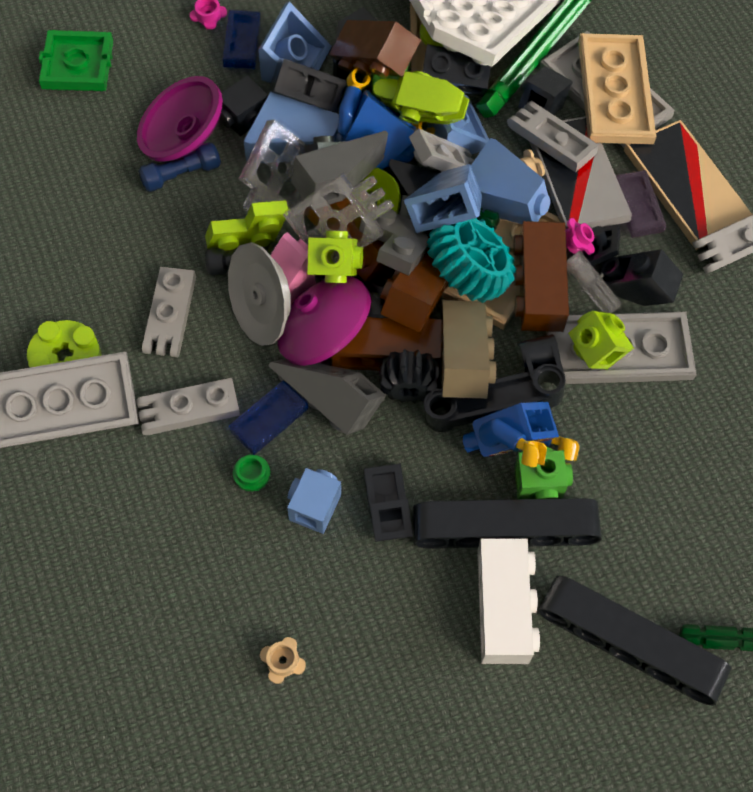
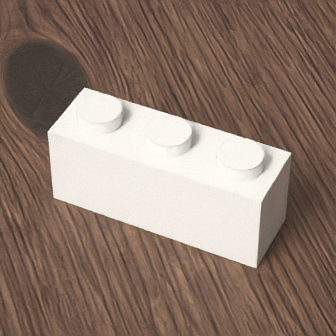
(507, 601)

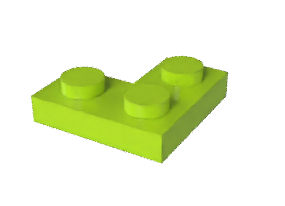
(259, 227)

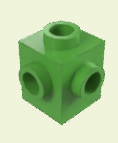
(545, 480)

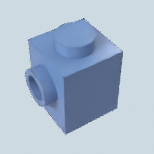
(314, 499)

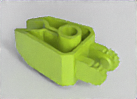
(423, 98)

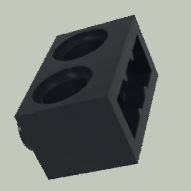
(457, 70)
(307, 85)

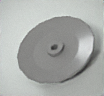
(258, 294)

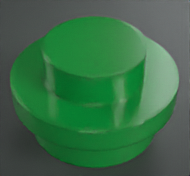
(251, 473)

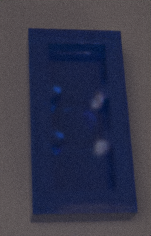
(242, 39)
(268, 417)

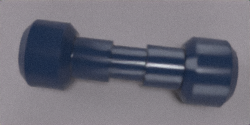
(154, 176)

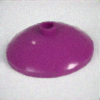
(180, 119)
(324, 321)

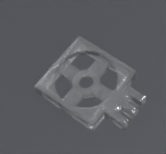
(266, 193)
(361, 205)

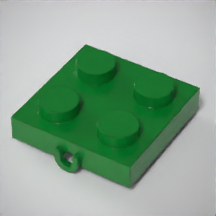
(76, 60)

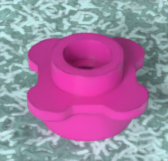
(208, 13)
(579, 237)

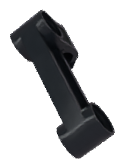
(541, 365)

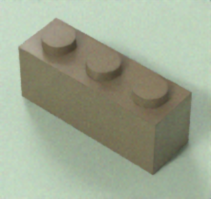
(466, 350)

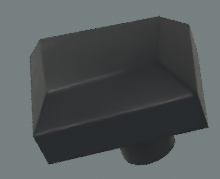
(605, 243)

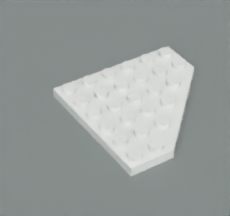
(481, 27)

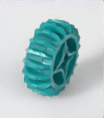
(472, 259)

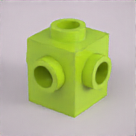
(321, 256)
(600, 339)

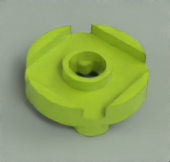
(58, 336)

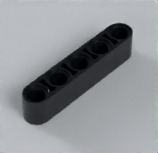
(538, 520)
(635, 640)

